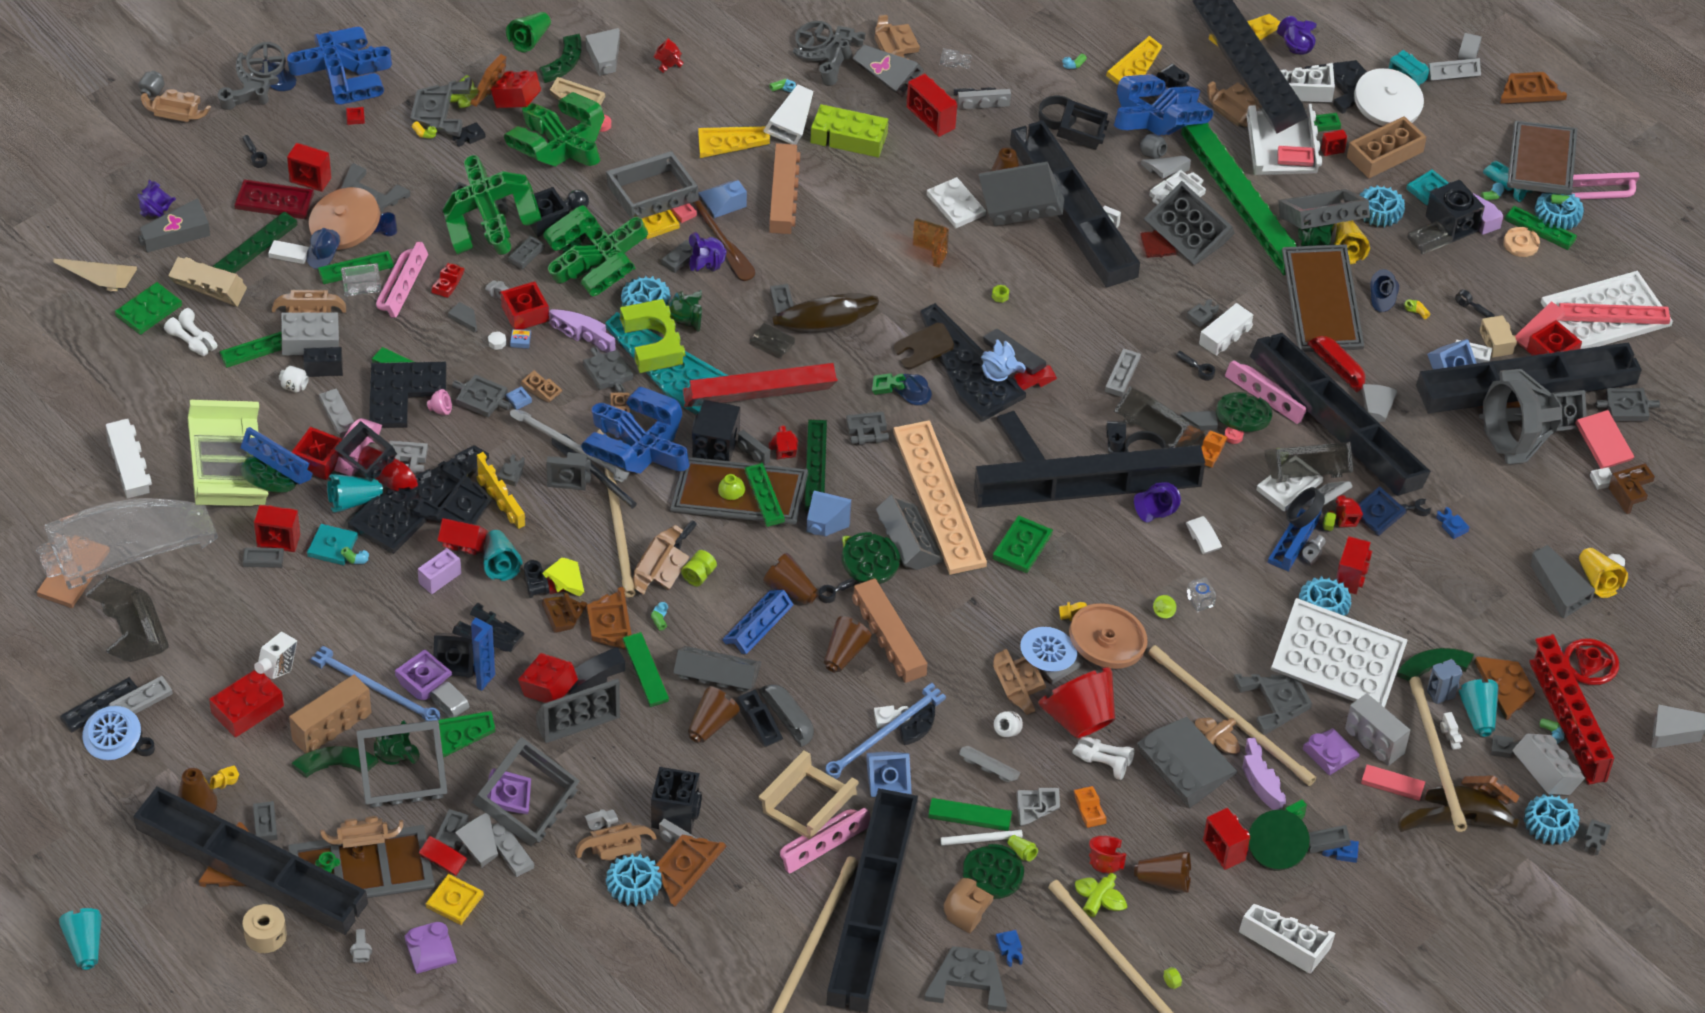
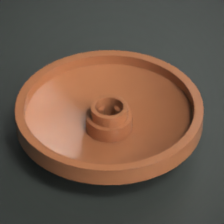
(348, 212)
(1108, 636)

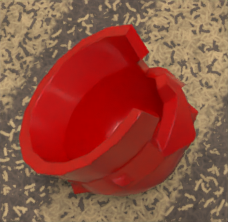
(1104, 855)

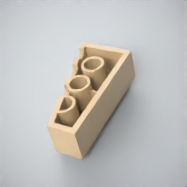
(208, 280)

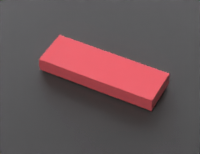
(1546, 316)
(1393, 782)

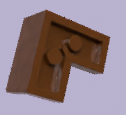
(1627, 486)

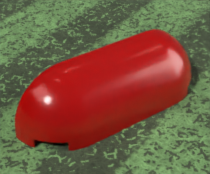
(1339, 361)
(394, 475)

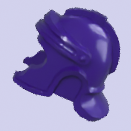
(1297, 34)
(154, 200)
(706, 252)
(1157, 501)

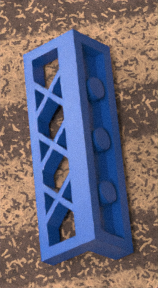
(270, 456)
(1298, 542)
(759, 620)
(483, 652)

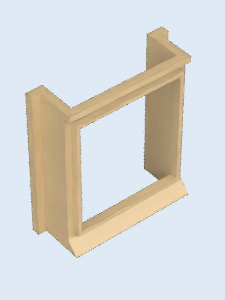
(789, 779)

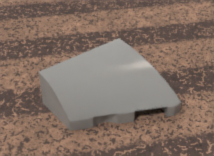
(1167, 166)
(1378, 400)
(1036, 804)
(479, 839)

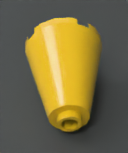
(1357, 243)
(1602, 572)

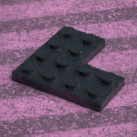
(397, 381)

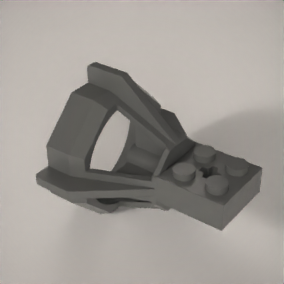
(1539, 410)

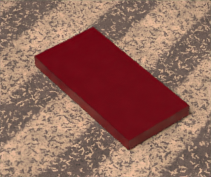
(274, 199)

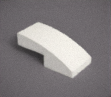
(1204, 534)

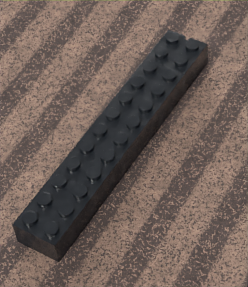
(1251, 63)
(1082, 212)
(1557, 372)
(1340, 414)
(1087, 476)
(251, 860)
(872, 901)

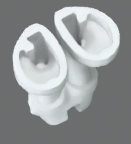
(200, 343)
(1093, 750)

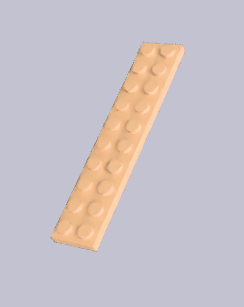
(940, 497)

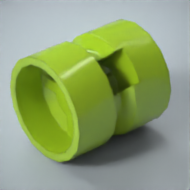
(698, 568)

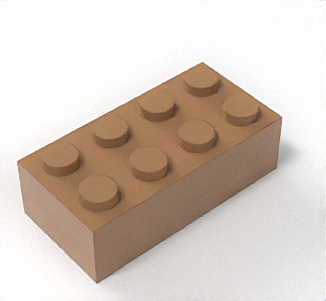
(1386, 147)
(330, 714)

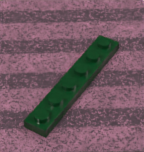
(257, 243)
(815, 459)

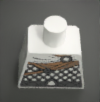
(277, 656)

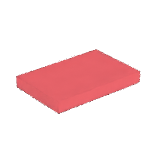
(1604, 439)

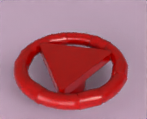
(1591, 661)

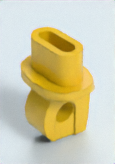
(1068, 611)
(224, 777)

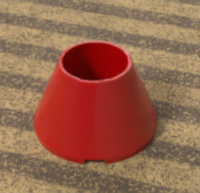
(1083, 703)

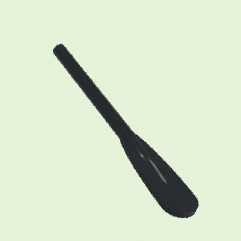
(597, 473)

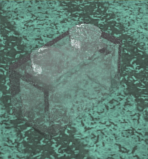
(361, 279)

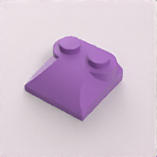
(422, 675)
(1330, 751)
(511, 792)
(430, 947)

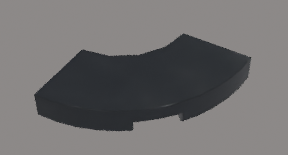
(918, 725)

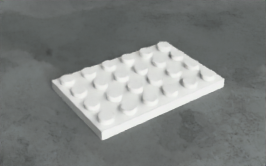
(1619, 290)
(1338, 653)

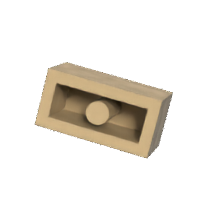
(1498, 336)

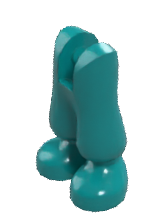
(1499, 173)

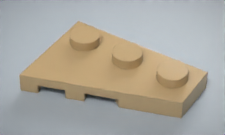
(564, 87)

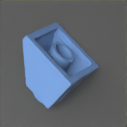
(724, 198)
(1452, 355)
(828, 514)
(889, 772)

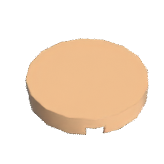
(1521, 242)

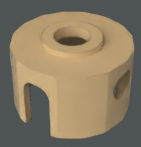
(263, 938)

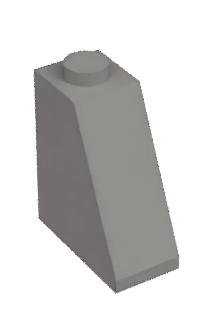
(604, 50)
(1677, 727)

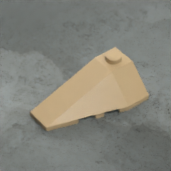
(107, 275)

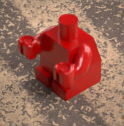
(668, 54)
(784, 443)
(1347, 512)

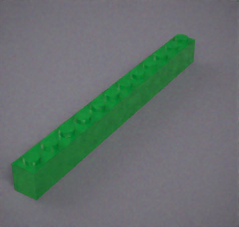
(1239, 191)

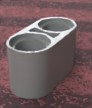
(1469, 46)
(449, 700)

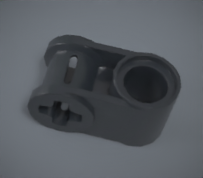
(1173, 76)
(1116, 436)
(534, 579)

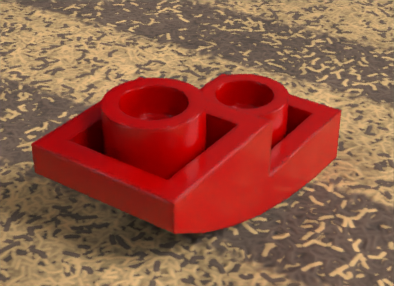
(448, 280)
(1043, 377)
(443, 856)

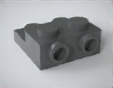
(569, 471)

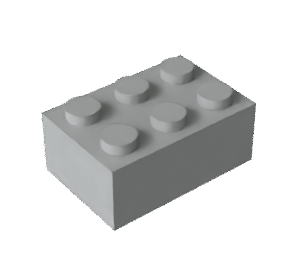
(308, 331)
(1377, 729)
(1548, 764)

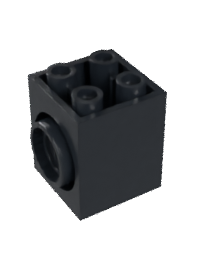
(1455, 209)
(715, 431)
(676, 798)

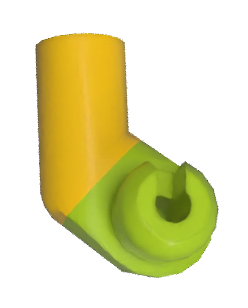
(424, 133)
(1416, 307)

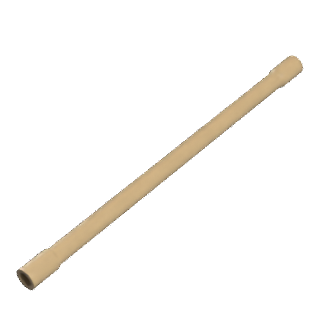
(627, 580)
(1300, 771)
(1457, 815)
(845, 874)
(1063, 896)

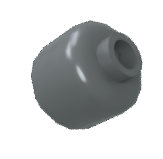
(151, 83)
(1153, 146)

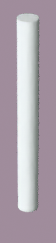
(979, 837)

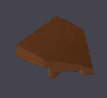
(563, 612)

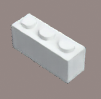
(1226, 329)

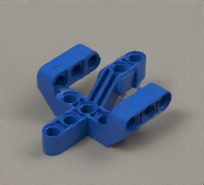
(338, 51)
(1167, 114)
(641, 446)

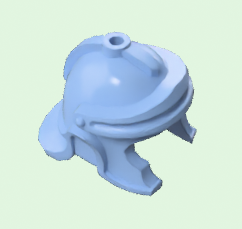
(1001, 362)

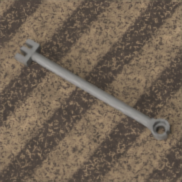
(619, 473)

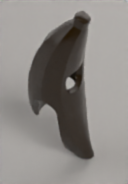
(827, 312)
(1476, 806)

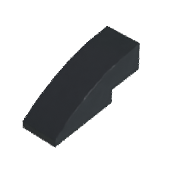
(598, 669)
(759, 718)

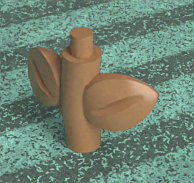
(1219, 734)

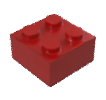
(1333, 142)

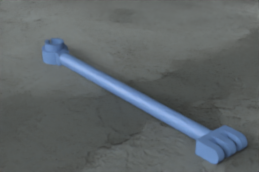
(325, 657)
(838, 766)

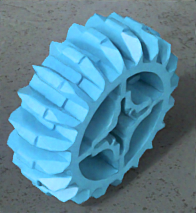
(1384, 206)
(1556, 213)
(644, 290)
(1325, 595)
(1548, 823)
(621, 881)

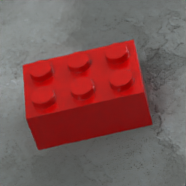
(931, 105)
(246, 702)

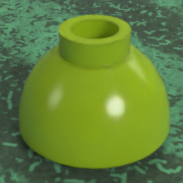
(731, 487)

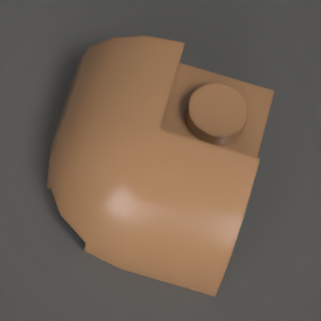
(966, 904)

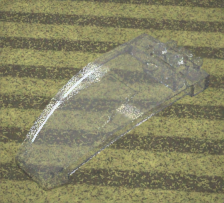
(121, 534)

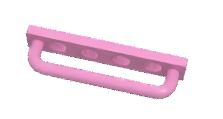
(1606, 180)
(406, 277)
(1253, 376)
(840, 823)

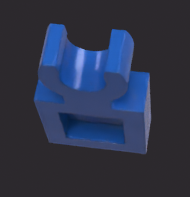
(1453, 525)
(1346, 853)
(1010, 945)

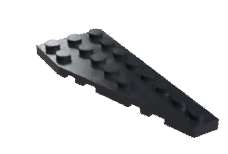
(965, 371)
(390, 518)

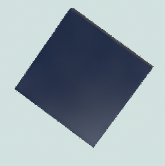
(1380, 511)

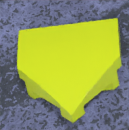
(566, 575)

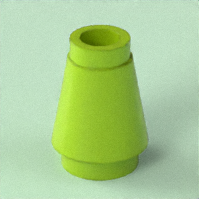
(1025, 849)

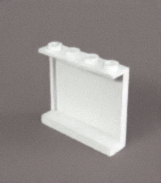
(1265, 143)

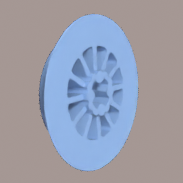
(1034, 647)
(121, 748)

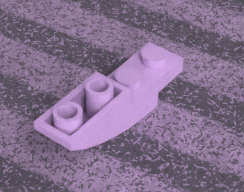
(579, 326)
(1261, 779)

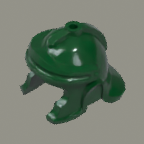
(1316, 235)
(685, 309)
(396, 747)

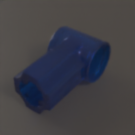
(387, 224)

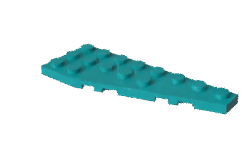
(670, 379)

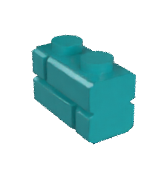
(1410, 66)

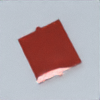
(1156, 245)

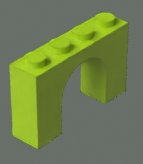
(653, 316)

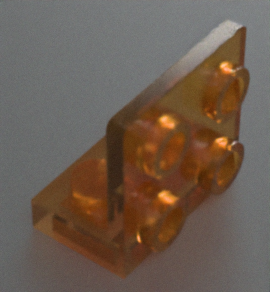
(932, 238)

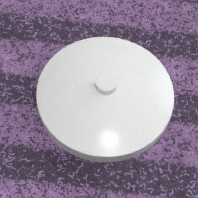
(1387, 96)

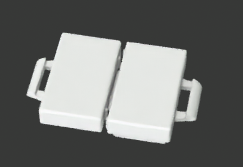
(1160, 191)

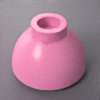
(440, 403)

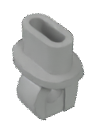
(495, 288)
(1316, 548)
(602, 818)
(360, 950)

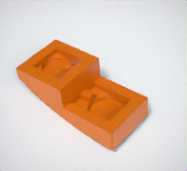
(1212, 447)
(1089, 806)

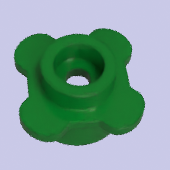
(327, 857)

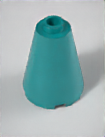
(351, 491)
(500, 557)
(1480, 704)
(83, 935)

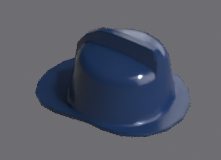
(286, 80)
(322, 247)
(1383, 290)
(916, 389)

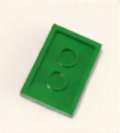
(148, 308)
(1022, 544)

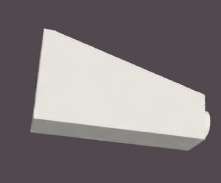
(791, 116)

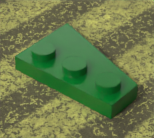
(464, 730)

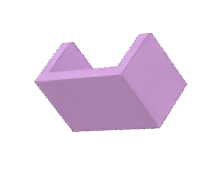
(439, 571)

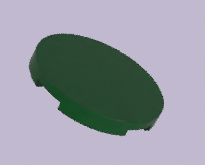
(1244, 412)
(265, 476)
(870, 557)
(1278, 840)
(994, 870)

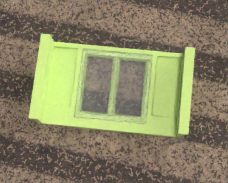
(216, 454)

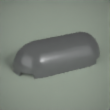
(788, 712)

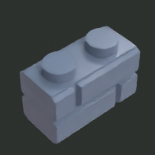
(1444, 681)

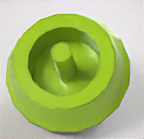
(1164, 606)

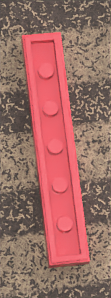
(1615, 313)

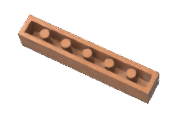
(783, 188)
(890, 631)

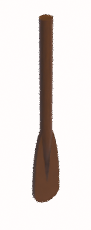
(736, 258)

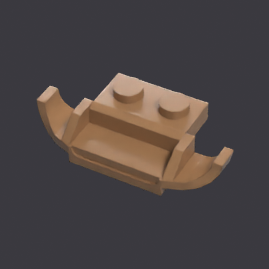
(895, 39)
(1231, 102)
(175, 105)
(309, 302)
(660, 561)
(1018, 679)
(362, 832)
(614, 841)

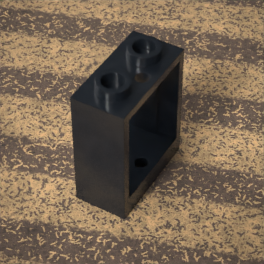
(1087, 113)
(354, 439)

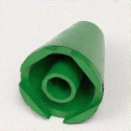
(527, 30)

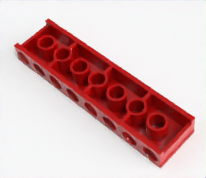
(760, 384)
(1572, 710)

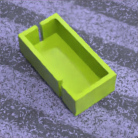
(849, 130)

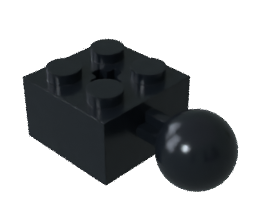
(553, 208)

